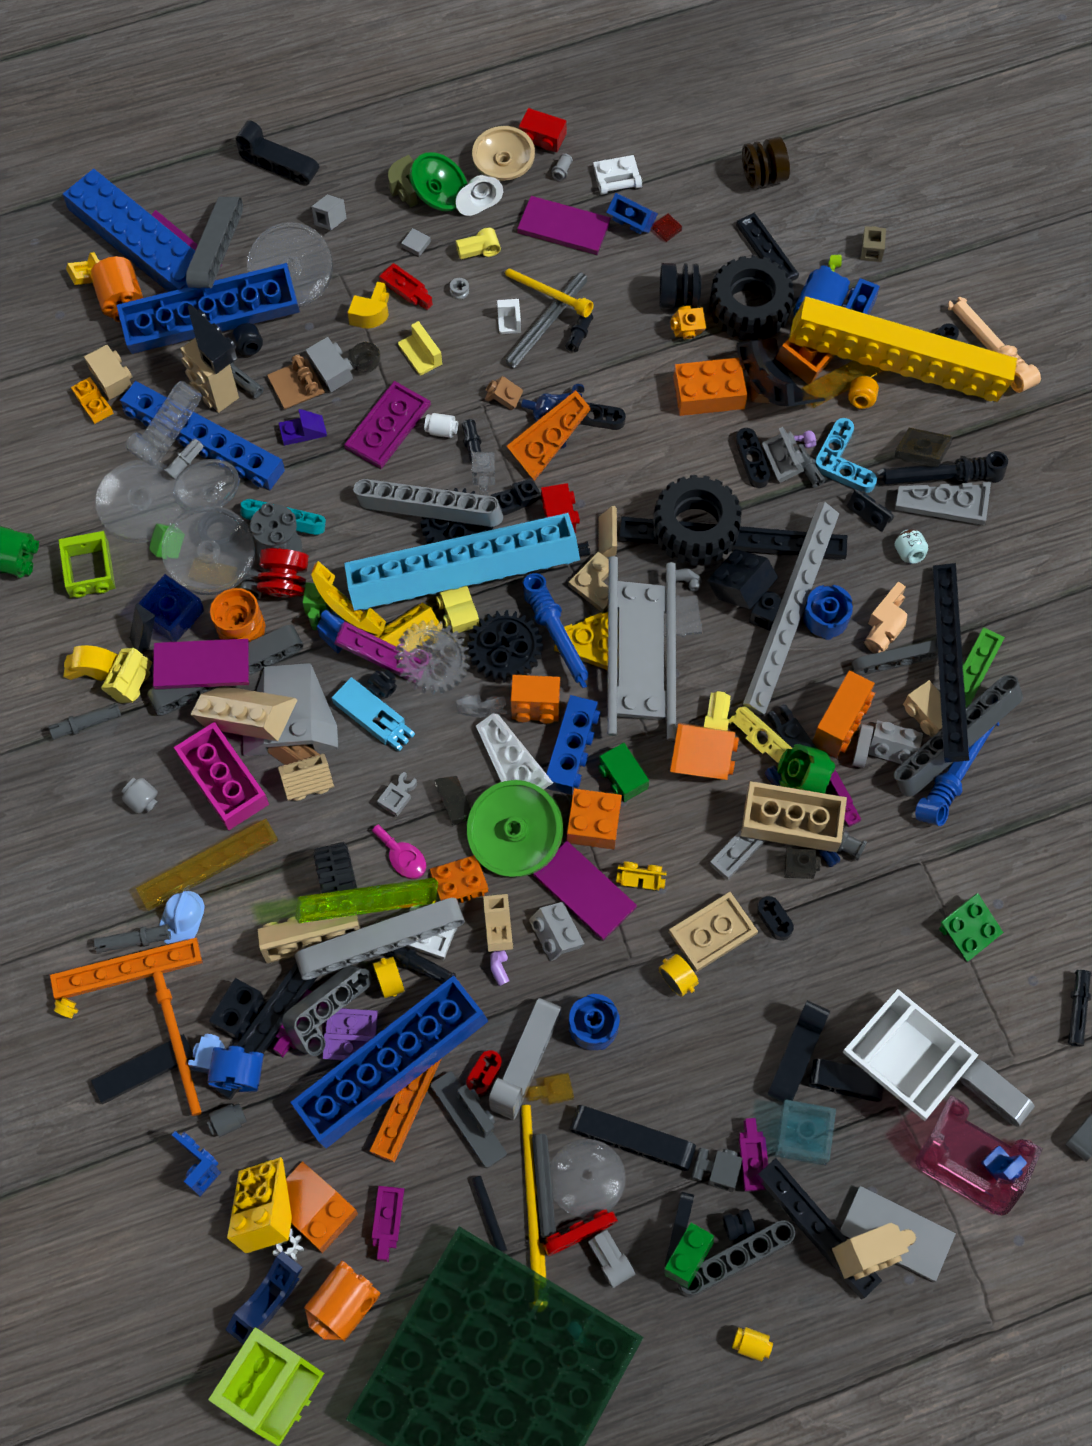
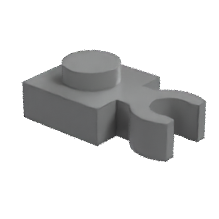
(396, 797)

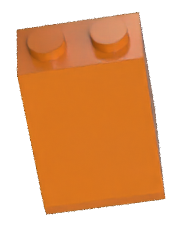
(704, 751)

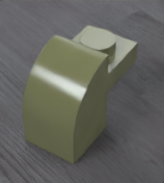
(400, 181)

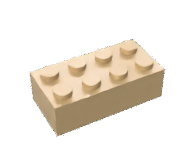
(793, 816)

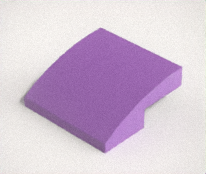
(348, 1032)

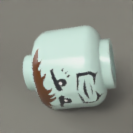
(911, 546)

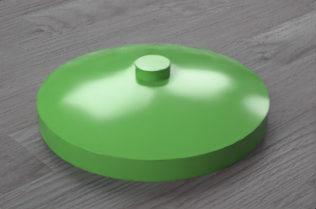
(514, 828)

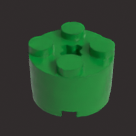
(805, 769)

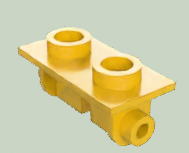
(650, 875)

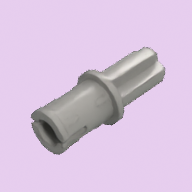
(184, 458)

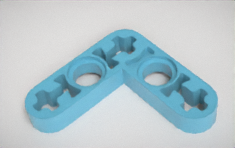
(837, 463)

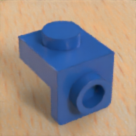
(1003, 1166)

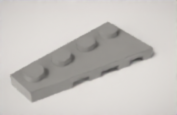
(958, 503)

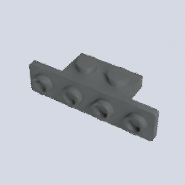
(470, 1118)

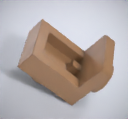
(504, 392)

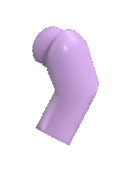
(497, 969)

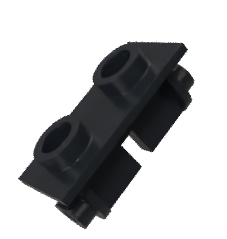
(867, 509)

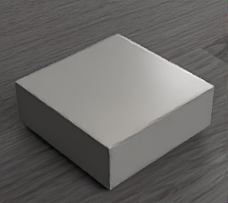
(416, 242)

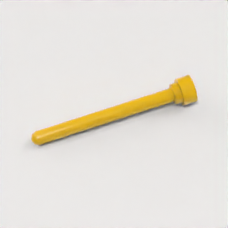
(581, 306)

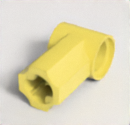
(483, 243)
(718, 711)

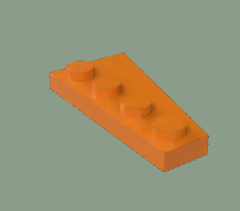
(546, 436)

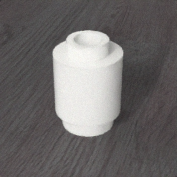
(441, 425)

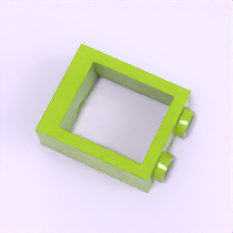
(82, 545)

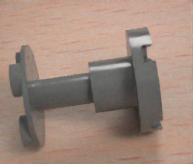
(275, 528)

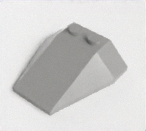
(311, 717)

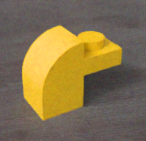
(369, 312)
(89, 661)

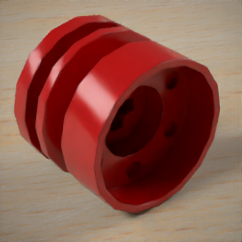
(282, 574)

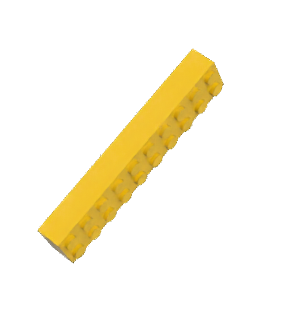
(902, 349)

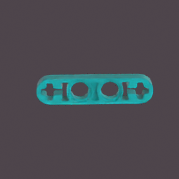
(305, 521)

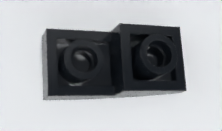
(518, 497)

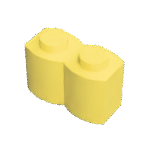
(458, 608)

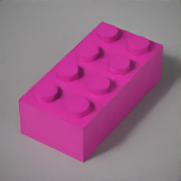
(221, 776)

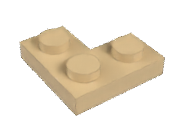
(590, 583)

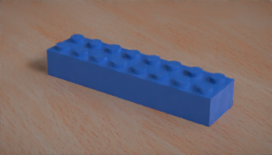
(130, 230)
(229, 303)
(389, 1062)

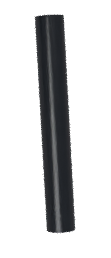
(489, 1214)

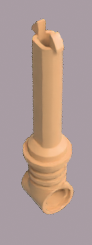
(1025, 375)

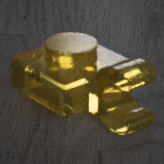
(555, 1089)

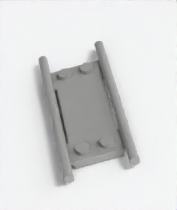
(638, 650)

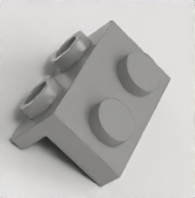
(782, 455)
(894, 742)
(556, 930)

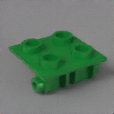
(971, 927)

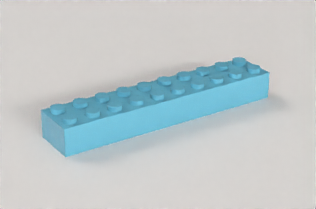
(461, 561)

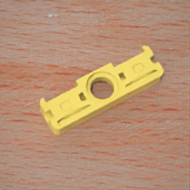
(751, 725)

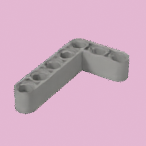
(511, 1090)

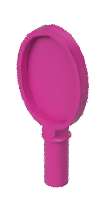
(403, 856)

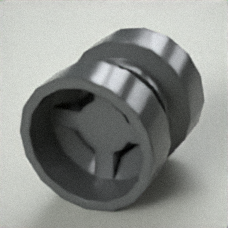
(251, 581)

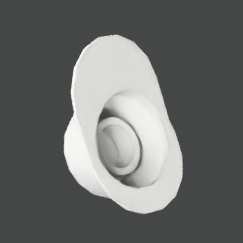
(479, 195)

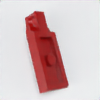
(406, 286)

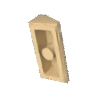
(608, 532)

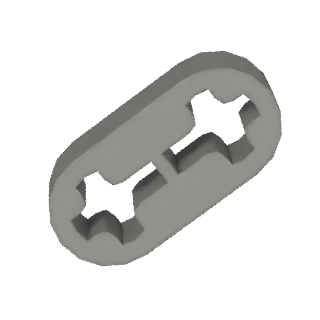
(862, 746)

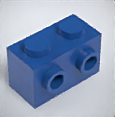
(628, 211)
(862, 296)

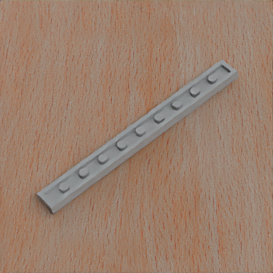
(791, 609)

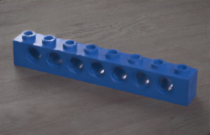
(232, 445)

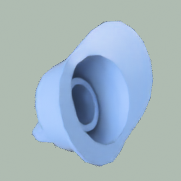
(183, 915)

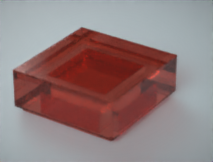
(667, 227)

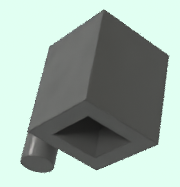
(723, 1170)

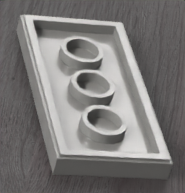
(932, 1241)

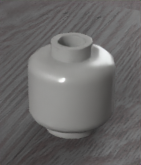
(139, 795)

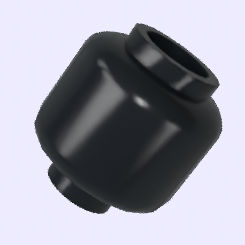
(247, 339)

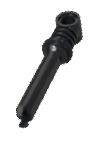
(963, 469)

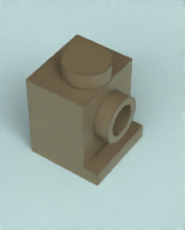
(873, 244)

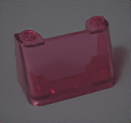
(955, 1157)

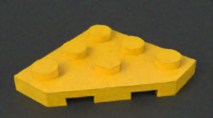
(590, 639)

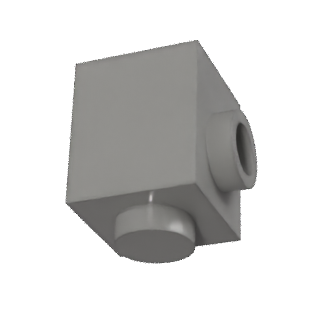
(329, 212)

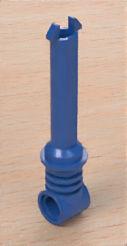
(548, 614)
(947, 786)

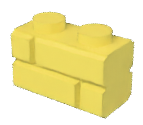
(127, 675)

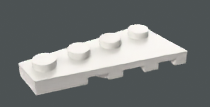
(508, 753)

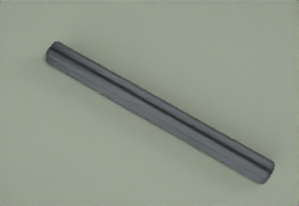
(544, 322)

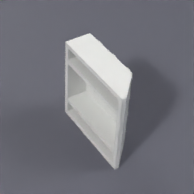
(910, 1054)

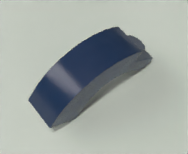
(266, 1299)

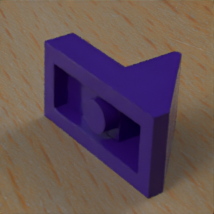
(305, 428)

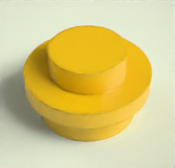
(65, 1007)

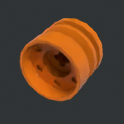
(237, 615)

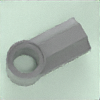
(614, 1264)

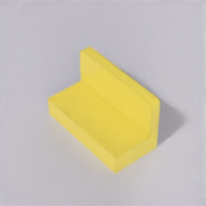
(421, 350)

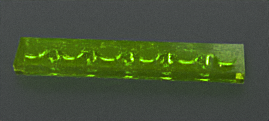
(366, 900)

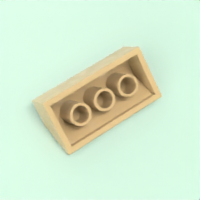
(244, 712)
(288, 938)

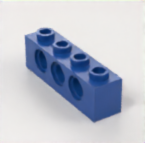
(577, 710)

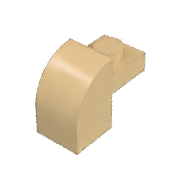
(498, 922)

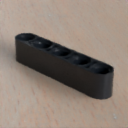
(632, 1137)

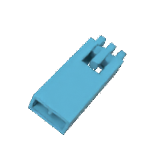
(365, 706)

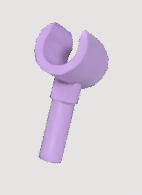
(808, 438)

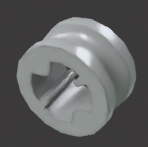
(459, 294)

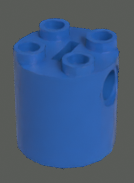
(824, 286)

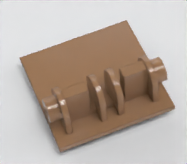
(295, 382)

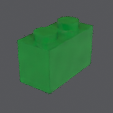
(623, 772)
(689, 1255)

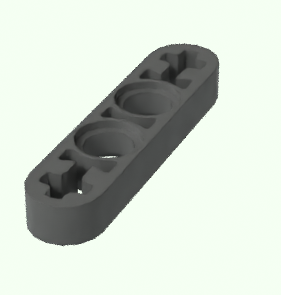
(895, 658)

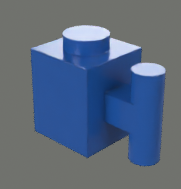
(329, 627)

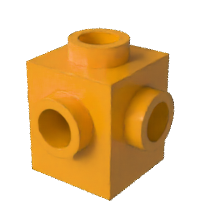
(688, 322)

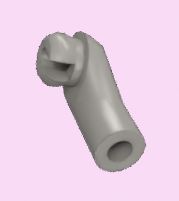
(690, 577)

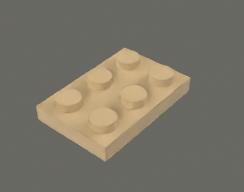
(713, 931)

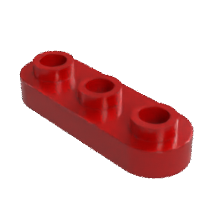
(580, 1232)

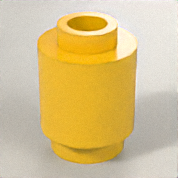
(752, 1344)

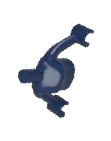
(547, 402)

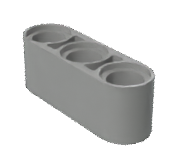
(997, 1092)

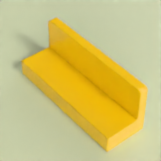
(396, 629)

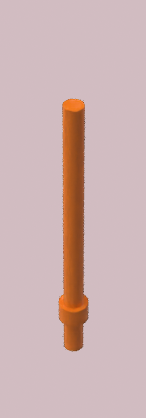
(164, 998)

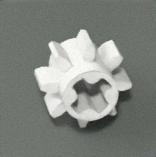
(291, 1252)

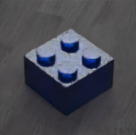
(173, 608)

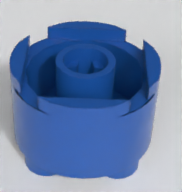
(828, 611)
(583, 1012)
(235, 1069)

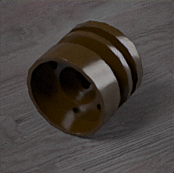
(766, 162)

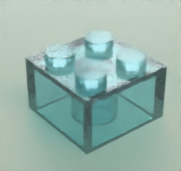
(805, 1132)

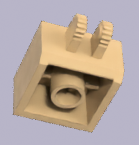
(873, 1250)

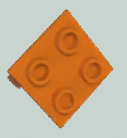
(460, 879)

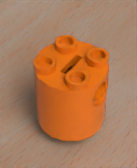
(115, 284)
(340, 1303)

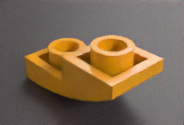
(92, 400)

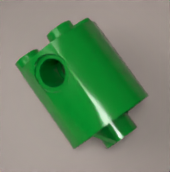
(17, 552)

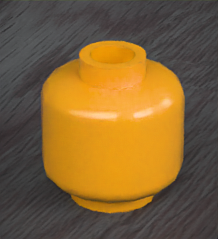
(863, 392)

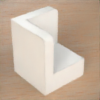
(509, 316)

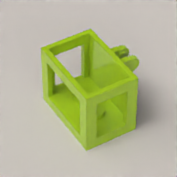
(266, 1387)

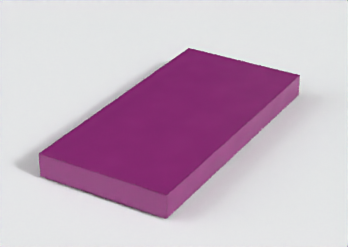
(564, 225)
(387, 424)
(201, 664)
(585, 891)

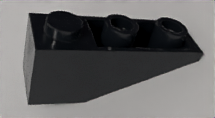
(214, 348)

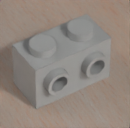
(329, 363)

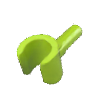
(835, 261)

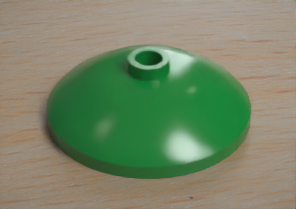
(437, 180)

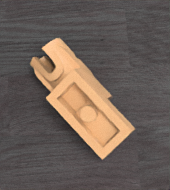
(887, 620)

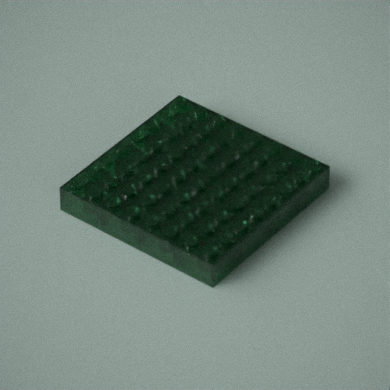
(490, 1364)

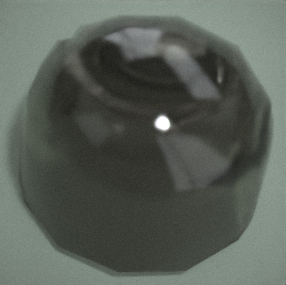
(364, 357)

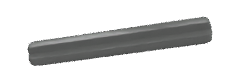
(544, 1185)

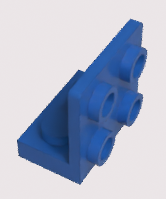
(201, 1175)

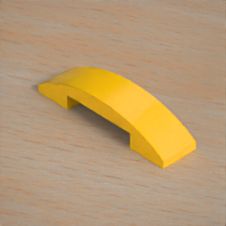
(366, 620)

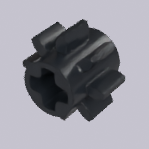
(382, 683)

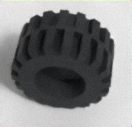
(334, 868)

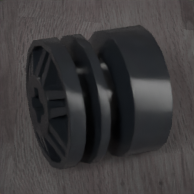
(679, 286)

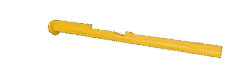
(537, 1252)

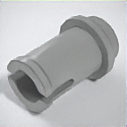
(559, 171)

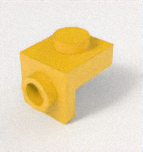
(81, 271)

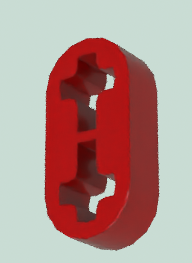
(489, 1076)

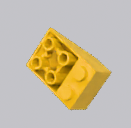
(260, 1207)

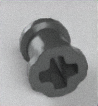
(852, 845)

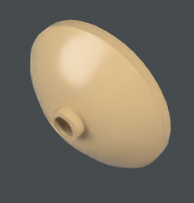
(501, 145)

